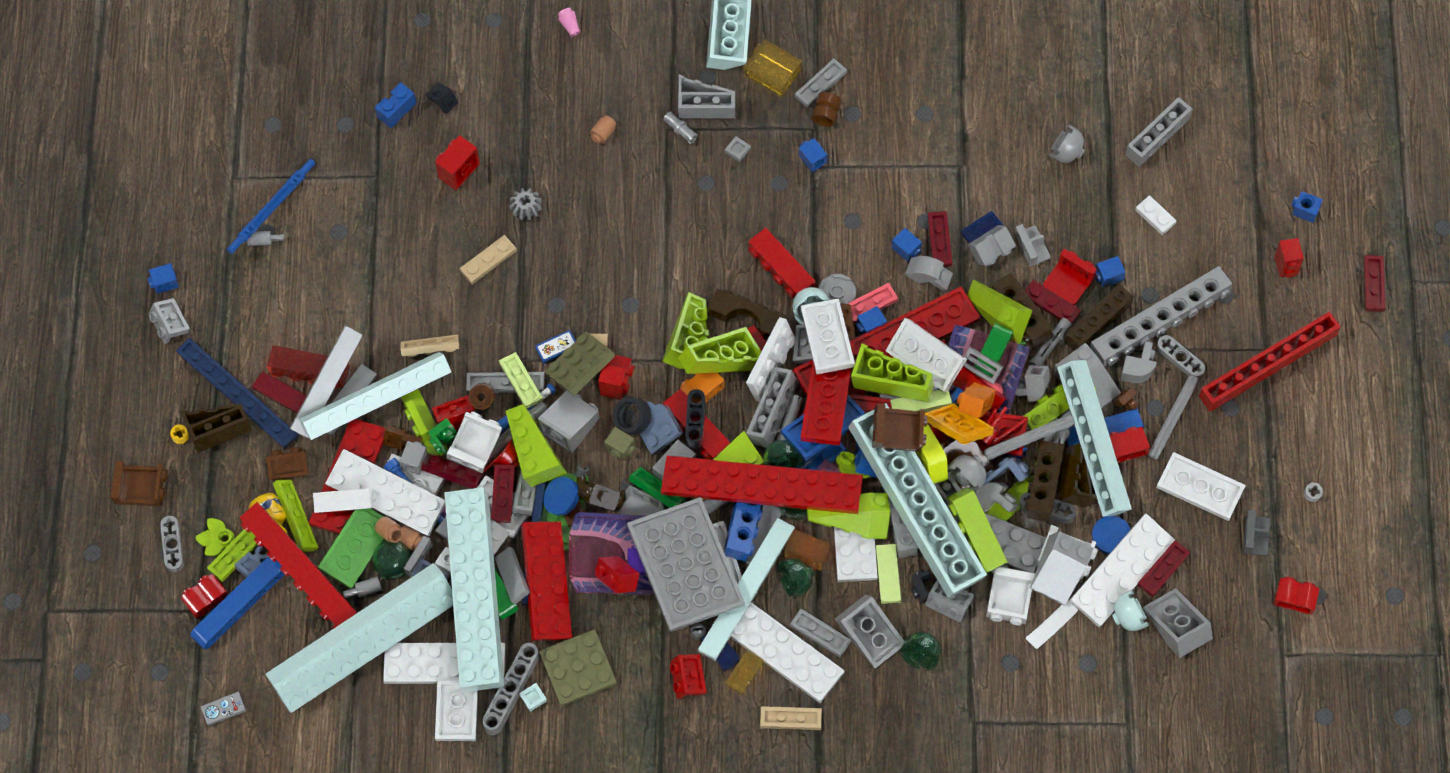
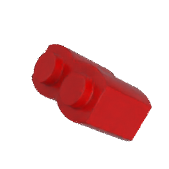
(1296, 595)
(204, 596)

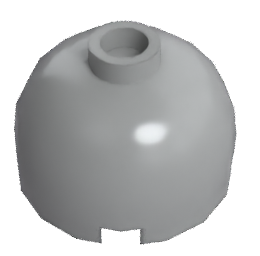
(1068, 145)
(968, 471)

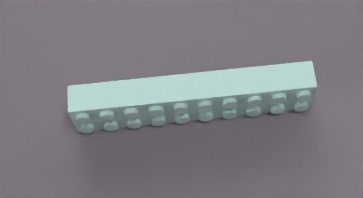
(921, 511)
(474, 589)
(361, 638)

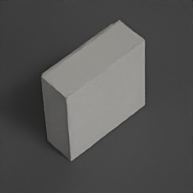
(737, 149)

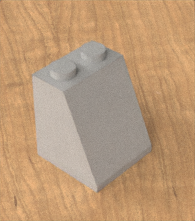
(568, 421)

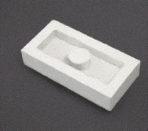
(1155, 215)

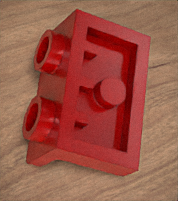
(453, 411)
(688, 675)

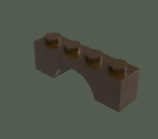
(726, 306)

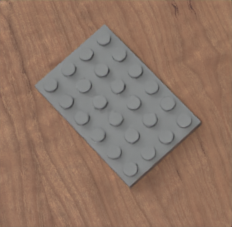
(685, 564)

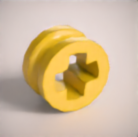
(176, 439)

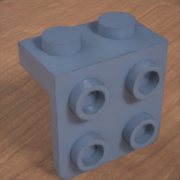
(1019, 469)

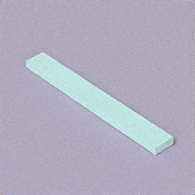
(748, 586)

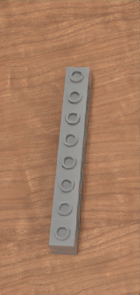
(1214, 279)

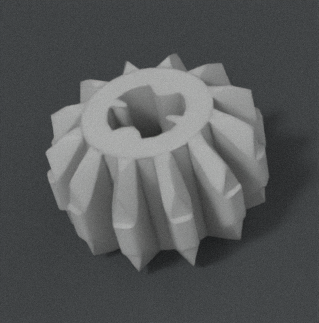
(525, 204)

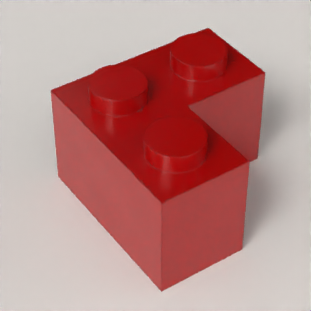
(615, 377)

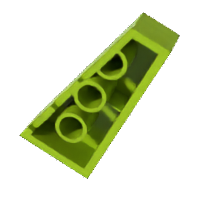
(722, 353)
(890, 376)
(533, 450)
(740, 451)
(976, 528)

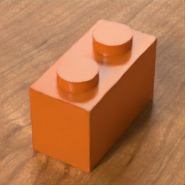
(707, 382)
(976, 400)

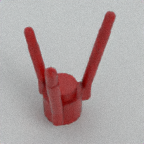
(992, 438)

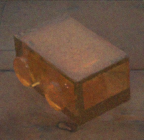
(807, 548)

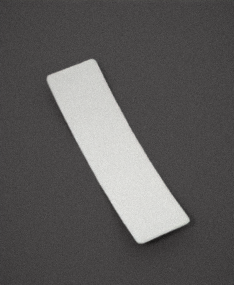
(1052, 624)

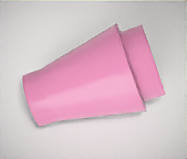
(568, 20)

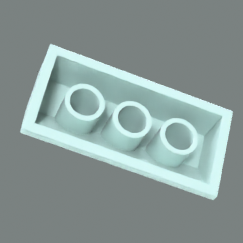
(728, 33)

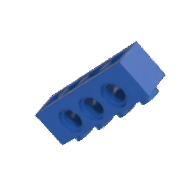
(734, 546)

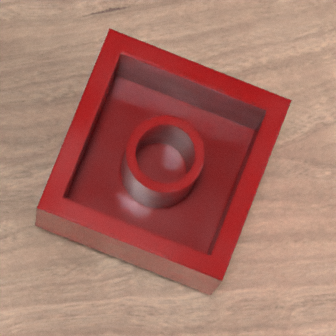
(457, 162)

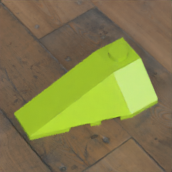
(1000, 309)
(688, 329)
(870, 522)

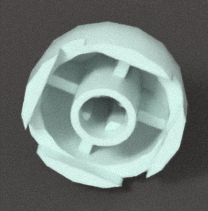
(807, 296)
(1129, 612)

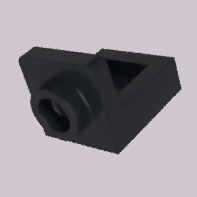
(443, 97)
(918, 589)

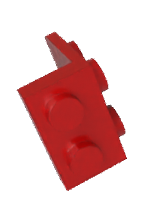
(1070, 277)

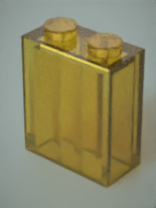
(772, 67)

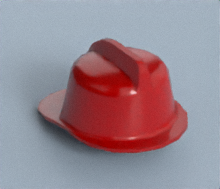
(507, 457)

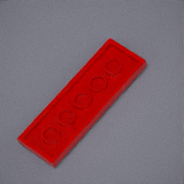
(826, 405)
(364, 441)
(546, 581)

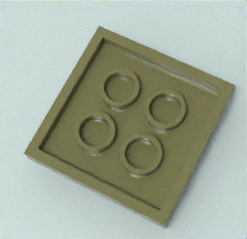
(580, 363)
(578, 668)

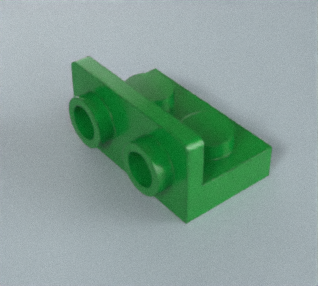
(442, 434)

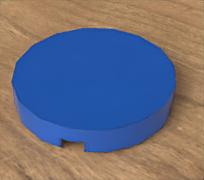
(561, 496)
(1109, 532)

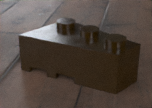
(216, 425)
(1075, 479)

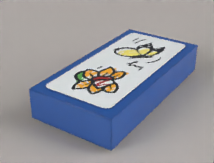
(555, 346)

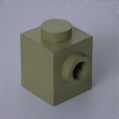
(620, 444)

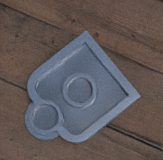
(662, 428)

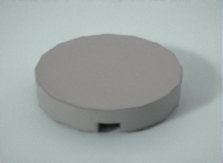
(839, 287)

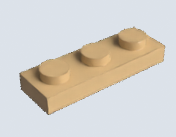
(488, 259)
(430, 345)
(791, 718)

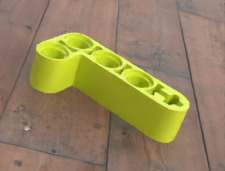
(933, 457)

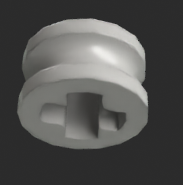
(1308, 494)

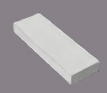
(343, 500)

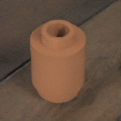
(602, 129)
(389, 529)
(410, 537)

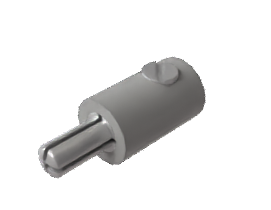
(264, 238)
(364, 588)

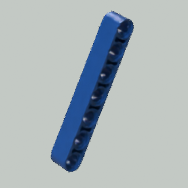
(237, 603)

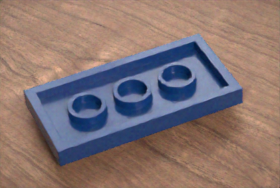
(809, 449)

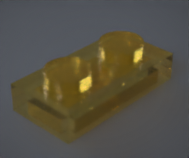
(744, 672)

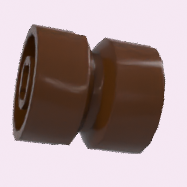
(826, 109)
(482, 395)

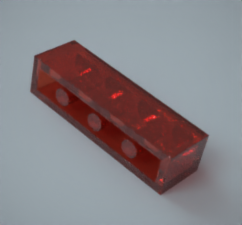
(299, 365)

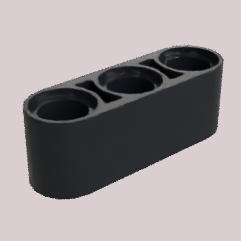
(697, 427)

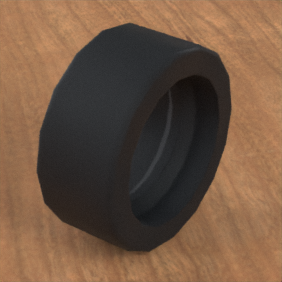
(620, 414)

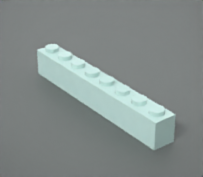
(375, 395)
(1094, 438)

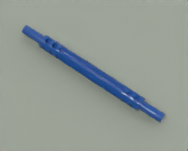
(268, 209)

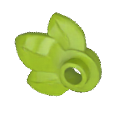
(847, 464)
(213, 537)

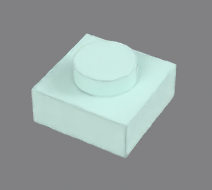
(533, 697)

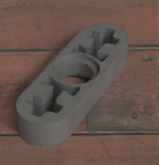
(1063, 506)

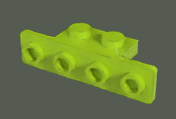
(1048, 408)
(421, 417)

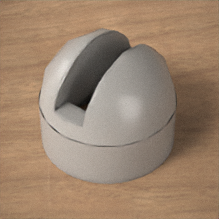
(697, 635)

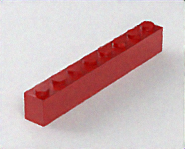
(1269, 361)
(296, 564)

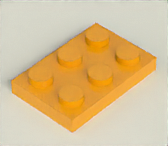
(958, 425)

